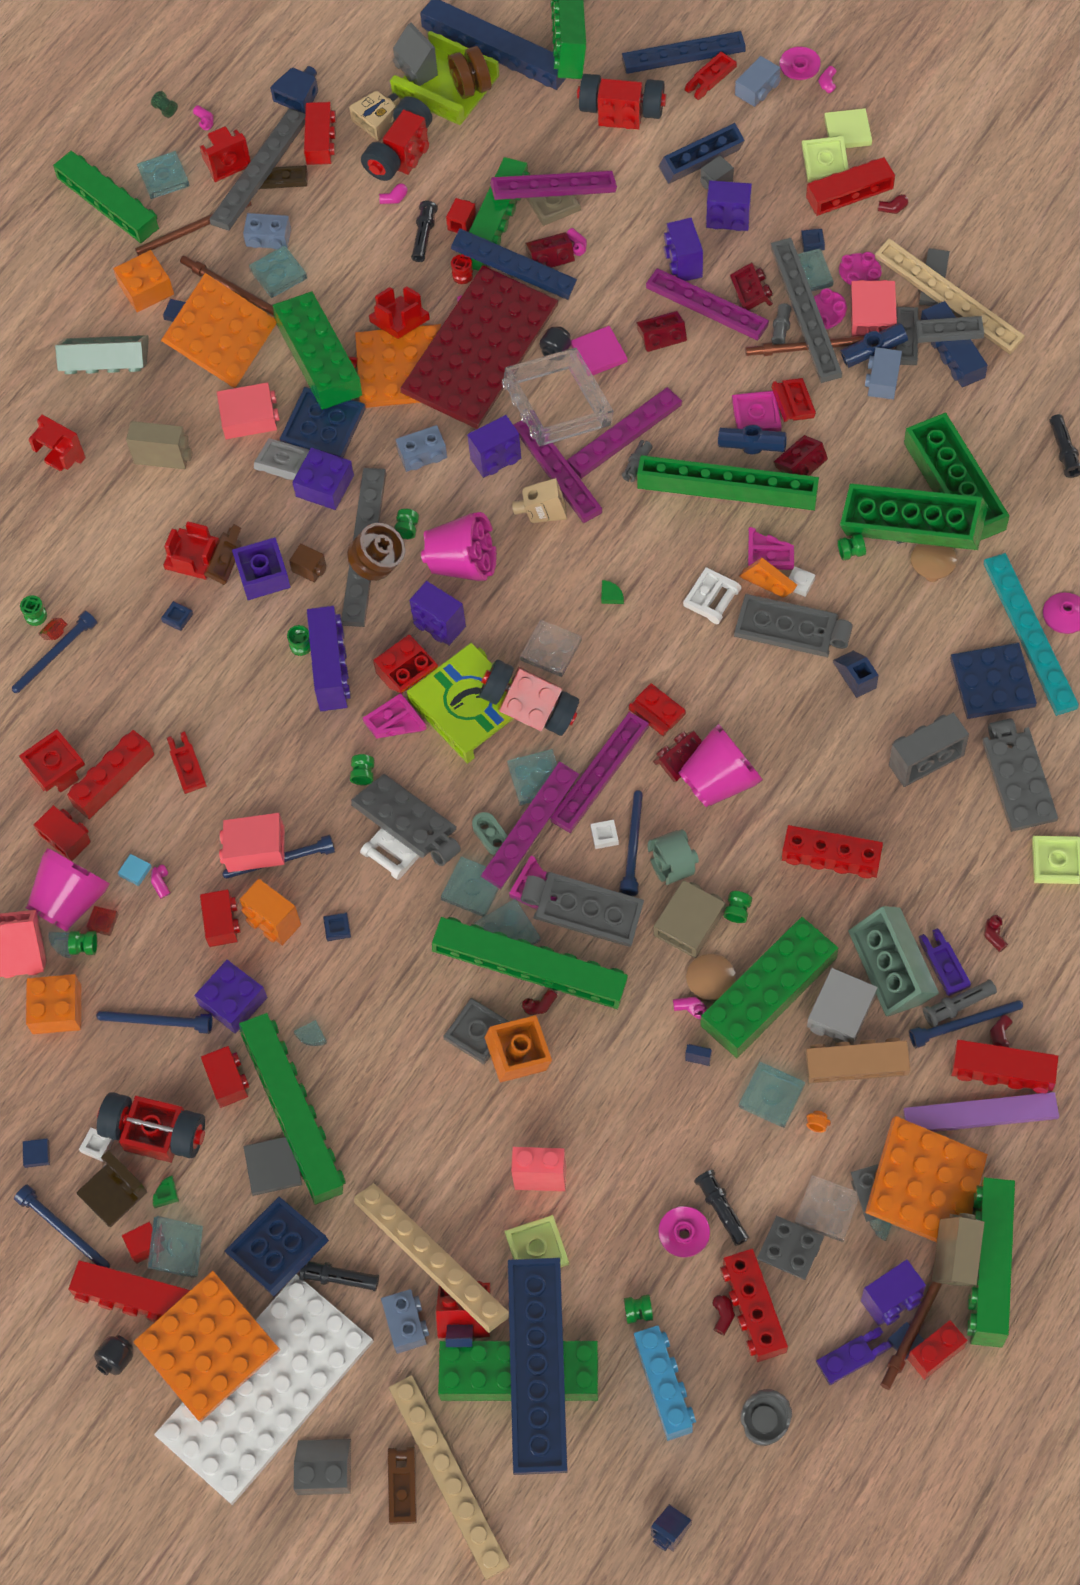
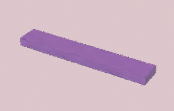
(984, 1112)

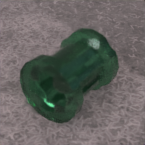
(162, 103)

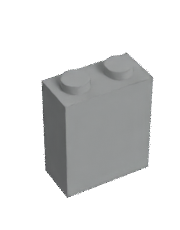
(841, 1007)

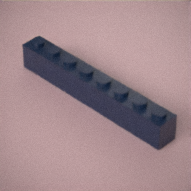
(492, 41)

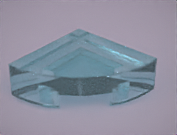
(59, 942)
(311, 1034)
(880, 1228)

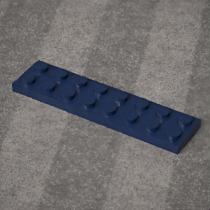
(537, 1367)

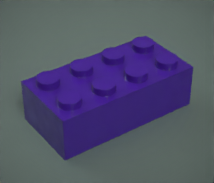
(328, 658)

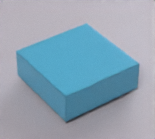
(134, 870)

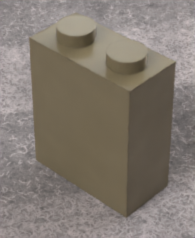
(158, 445)
(689, 918)
(958, 1250)

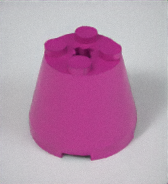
(461, 548)
(718, 769)
(63, 890)

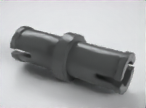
(781, 324)
(632, 467)

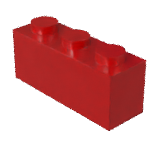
(319, 133)

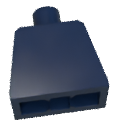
(295, 89)

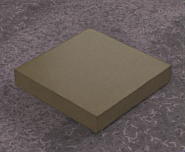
(554, 207)

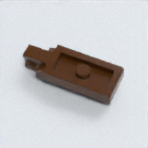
(222, 557)

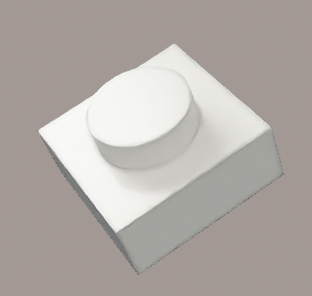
(803, 580)
(604, 834)
(95, 1145)

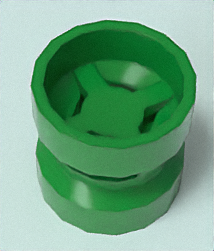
(406, 523)
(851, 547)
(33, 610)
(299, 640)
(362, 768)
(738, 906)
(82, 943)
(638, 1309)

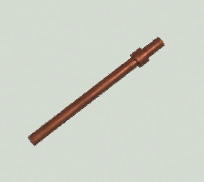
(175, 234)
(200, 269)
(768, 349)
(897, 1361)

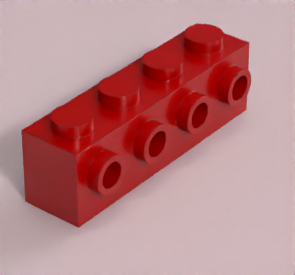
(850, 186)
(110, 774)
(832, 851)
(1004, 1066)
(754, 1304)

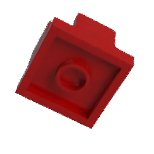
(227, 154)
(399, 314)
(62, 441)
(189, 550)
(53, 762)

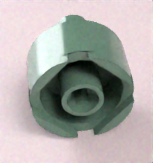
(672, 856)

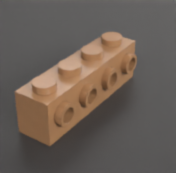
(857, 1061)

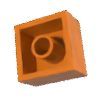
(143, 281)
(270, 912)
(53, 1004)
(518, 1048)

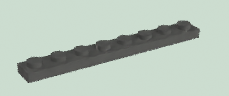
(258, 170)
(806, 310)
(367, 513)

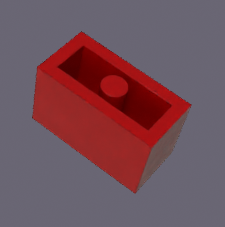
(62, 832)
(219, 918)
(225, 1077)
(937, 1349)

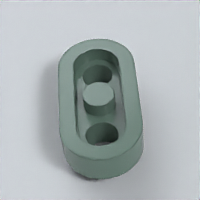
(492, 834)

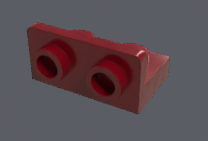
(551, 250)
(751, 286)
(662, 331)
(802, 457)
(676, 755)

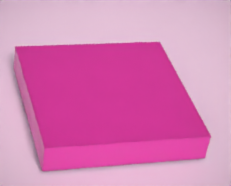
(600, 350)
(757, 409)

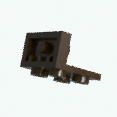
(112, 1190)

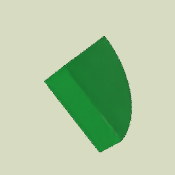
(611, 593)
(165, 1193)

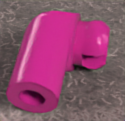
(826, 81)
(206, 117)
(395, 195)
(580, 242)
(157, 881)
(691, 1004)

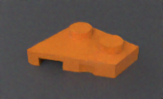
(768, 577)

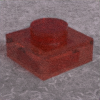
(53, 629)
(102, 920)

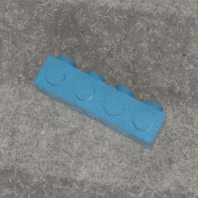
(663, 1384)

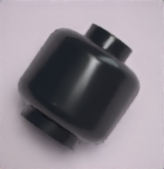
(555, 340)
(113, 1355)

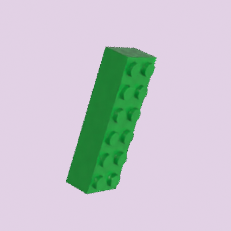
(568, 37)
(317, 350)
(952, 468)
(914, 516)
(769, 987)
(991, 1295)
(485, 1372)

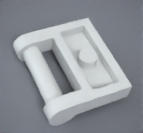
(705, 592)
(393, 847)

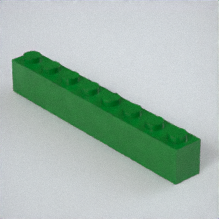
(727, 482)
(529, 962)
(291, 1108)

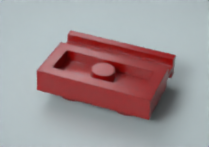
(793, 399)
(657, 709)

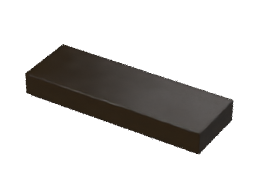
(286, 177)

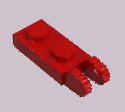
(710, 75)
(186, 765)

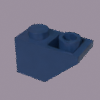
(857, 672)
(670, 1528)

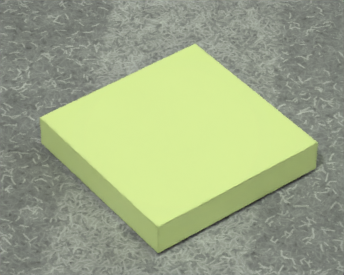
(851, 125)
(824, 157)
(1056, 859)
(537, 1241)

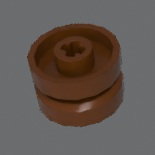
(469, 72)
(376, 551)

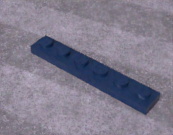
(683, 52)
(513, 264)

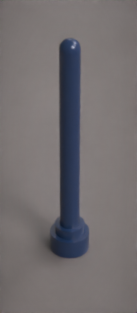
(85, 622)
(324, 845)
(629, 883)
(200, 1023)
(921, 1036)
(27, 1198)

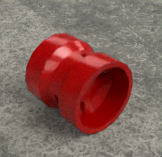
(461, 269)

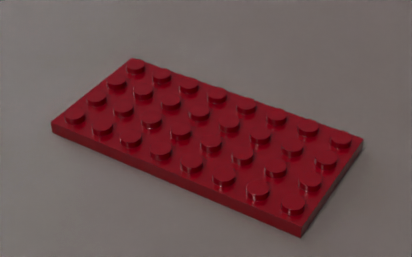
(479, 339)

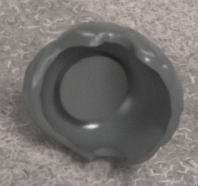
(766, 1417)

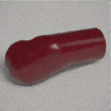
(894, 206)
(992, 932)
(535, 1007)
(997, 1032)
(726, 1313)

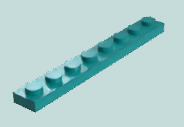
(1031, 634)

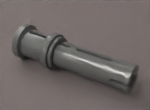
(949, 1007)

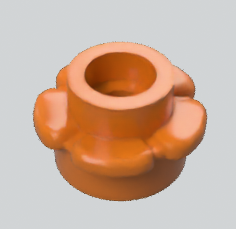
(818, 1121)

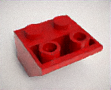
(404, 664)
(452, 1313)

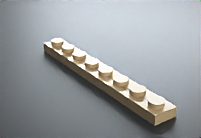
(942, 290)
(431, 1258)
(449, 1478)

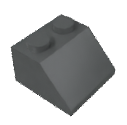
(415, 56)
(322, 1467)

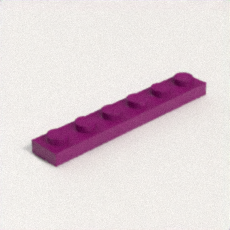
(553, 185)
(707, 304)
(624, 432)
(557, 467)
(599, 772)
(530, 825)

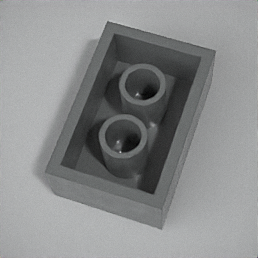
(928, 749)

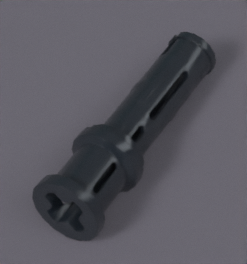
(425, 223)
(1068, 453)
(717, 1198)
(323, 1272)

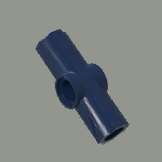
(863, 349)
(752, 439)

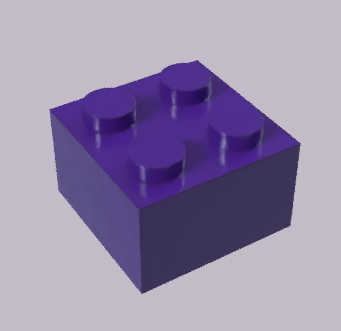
(728, 205)
(684, 250)
(494, 446)
(323, 478)
(261, 568)
(437, 613)
(231, 996)
(893, 1294)

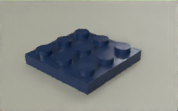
(324, 429)
(993, 680)
(276, 1246)

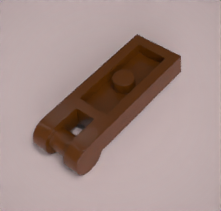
(402, 1486)

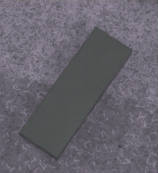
(938, 262)
(907, 317)
(949, 329)

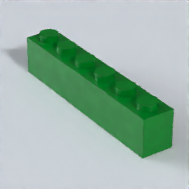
(106, 196)
(494, 214)

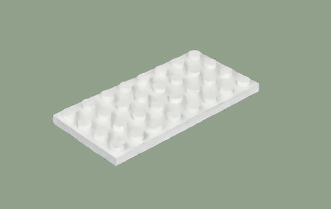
(268, 1409)

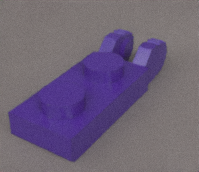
(945, 963)
(851, 1356)

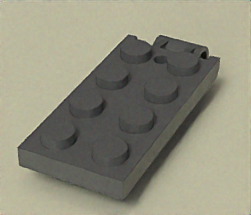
(791, 626)
(1018, 776)
(408, 819)
(584, 907)

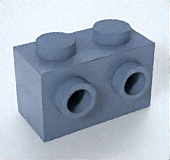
(757, 81)
(266, 231)
(884, 373)
(421, 448)
(404, 1321)

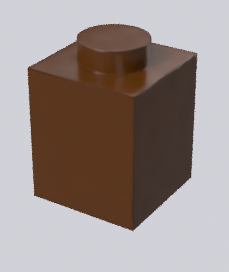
(308, 563)

